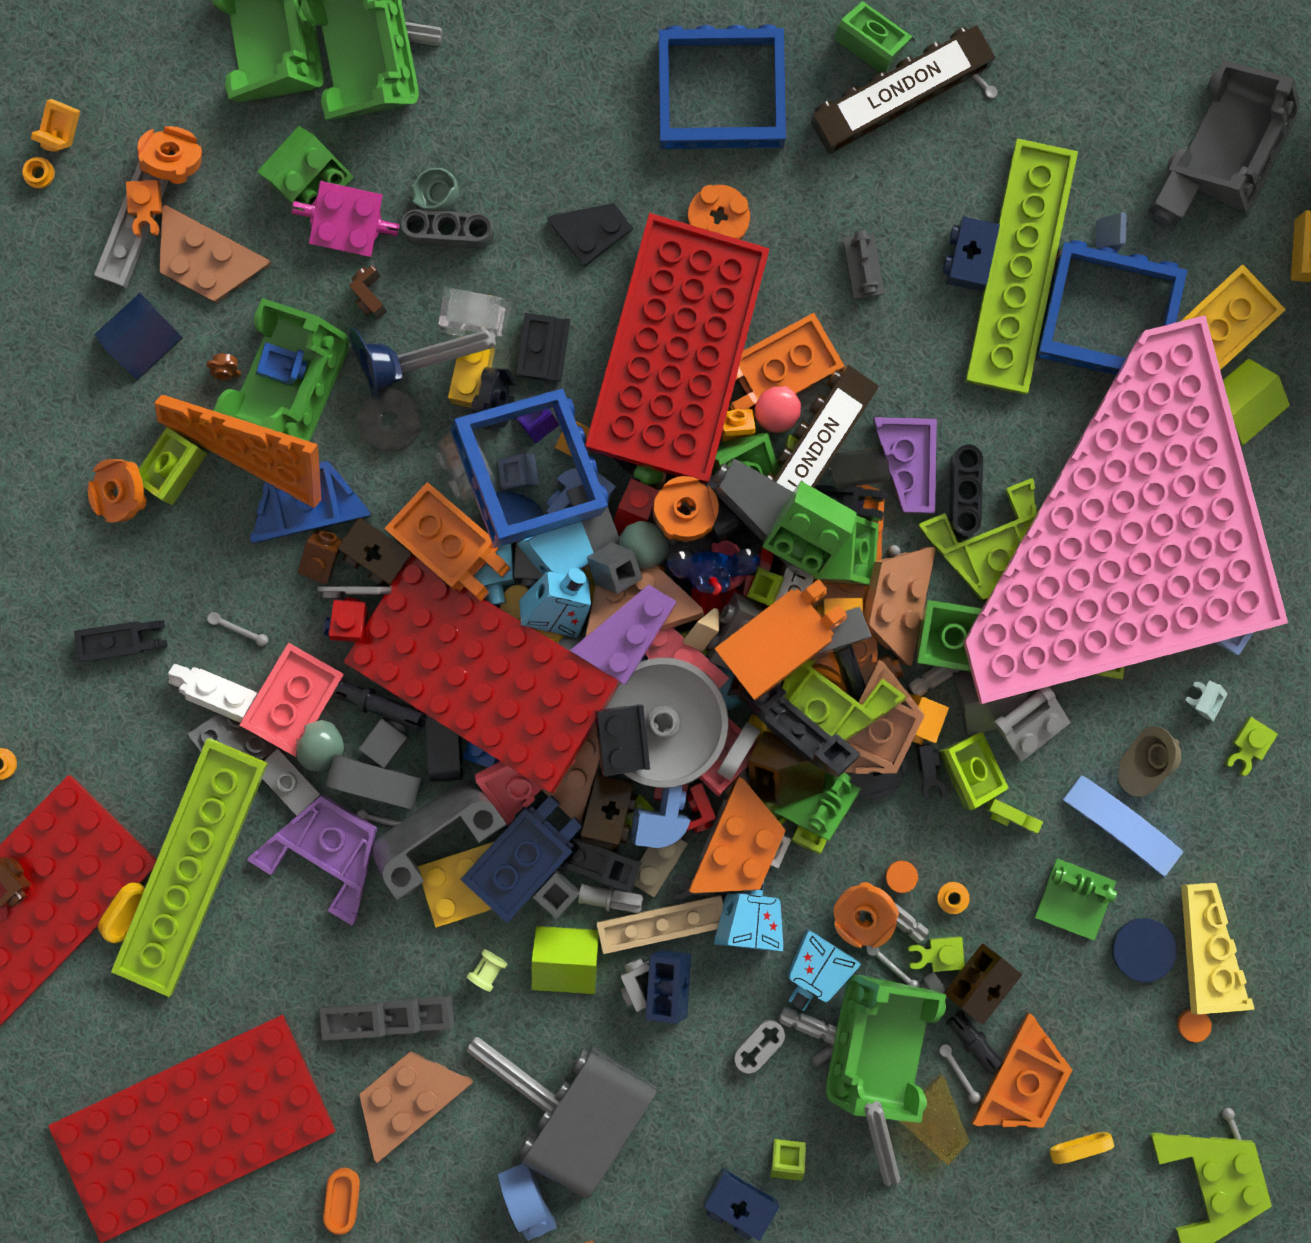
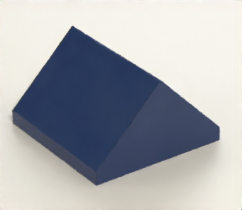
(138, 336)

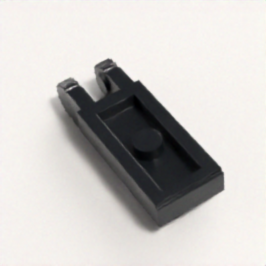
(854, 497)
(116, 640)

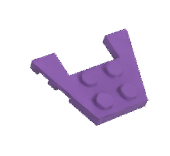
(333, 841)

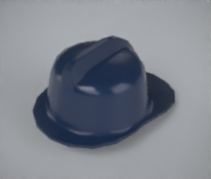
(377, 362)

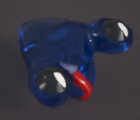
(711, 570)

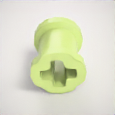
(487, 970)

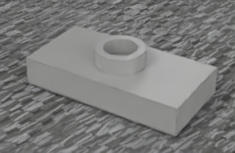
(289, 782)

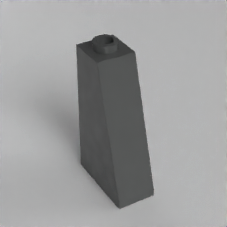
(752, 498)

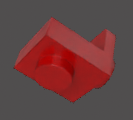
(348, 620)

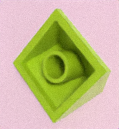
(1254, 398)
(170, 466)
(973, 771)
(565, 960)

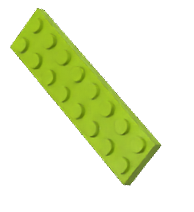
(1021, 267)
(189, 867)

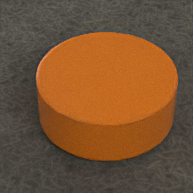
(901, 876)
(1194, 1026)

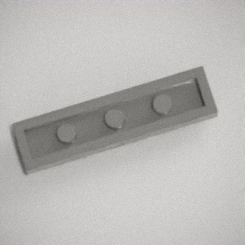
(123, 245)

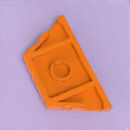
(740, 845)
(1025, 1082)

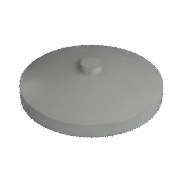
(682, 719)

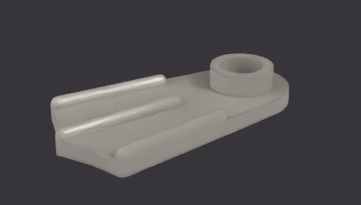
(336, 592)

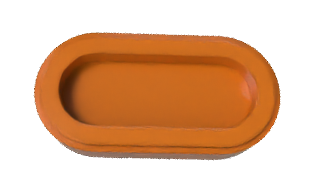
(341, 1201)

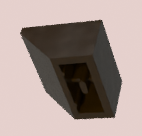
(782, 774)

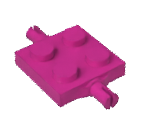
(345, 218)

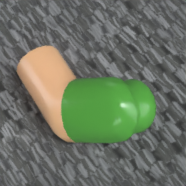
(650, 477)

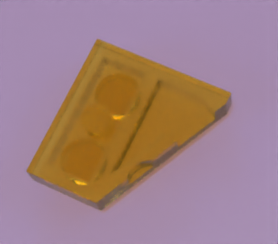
(940, 1125)

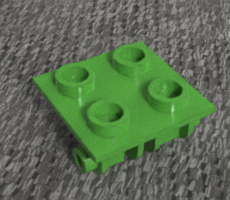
(823, 811)
(1076, 899)

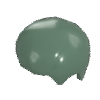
(441, 185)
(647, 542)
(319, 745)

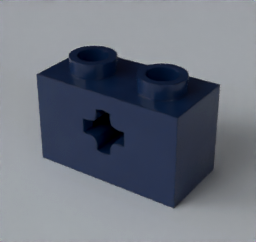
(981, 238)
(668, 986)
(732, 1189)

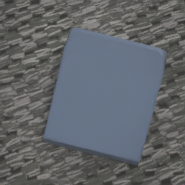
(1111, 231)
(518, 471)

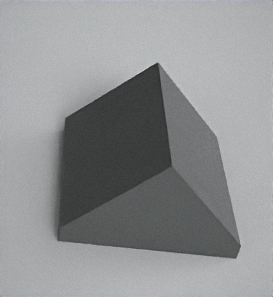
(979, 716)

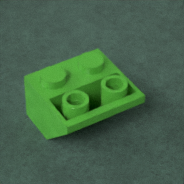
(300, 166)
(810, 529)

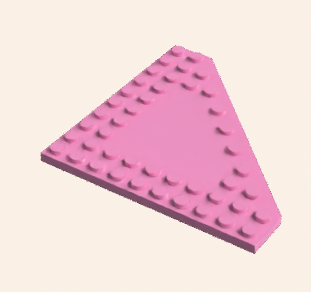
(1141, 536)

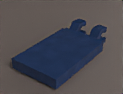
(521, 860)

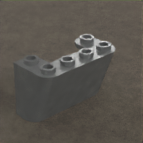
(394, 848)
(588, 1122)

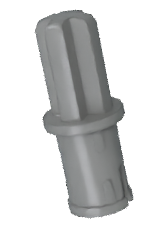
(610, 898)

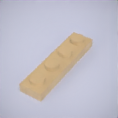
(660, 924)

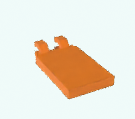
(790, 358)
(446, 541)
(780, 639)

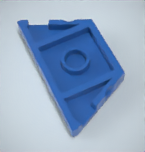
(284, 515)

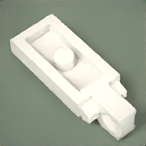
(212, 691)

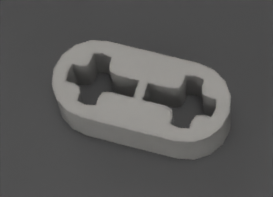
(738, 751)
(764, 1051)

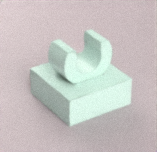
(1210, 701)

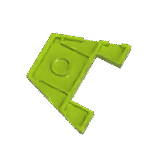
(985, 556)
(832, 707)
(1227, 1178)

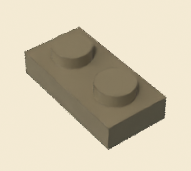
(657, 865)

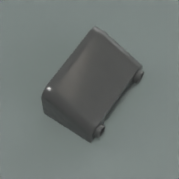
(1239, 134)

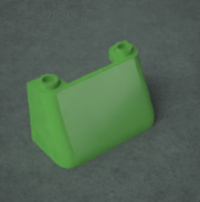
(273, 49)
(365, 55)
(277, 405)
(881, 1047)

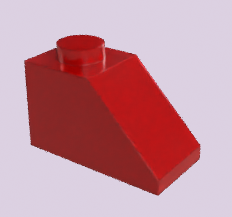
(635, 505)

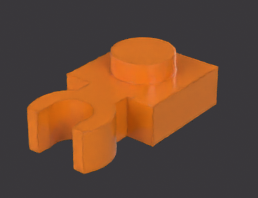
(143, 202)

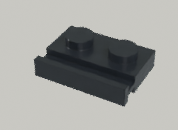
(543, 347)
(622, 739)

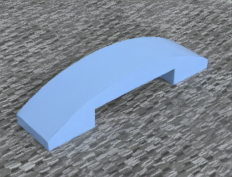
(1123, 825)

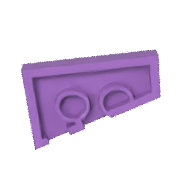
(911, 454)
(626, 635)

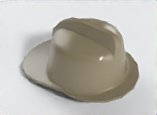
(1149, 761)

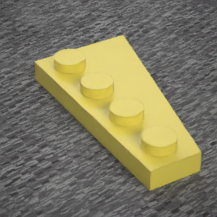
(1213, 971)

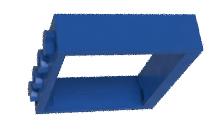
(722, 136)
(1107, 257)
(483, 489)

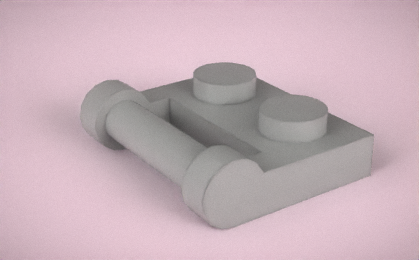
(1032, 723)

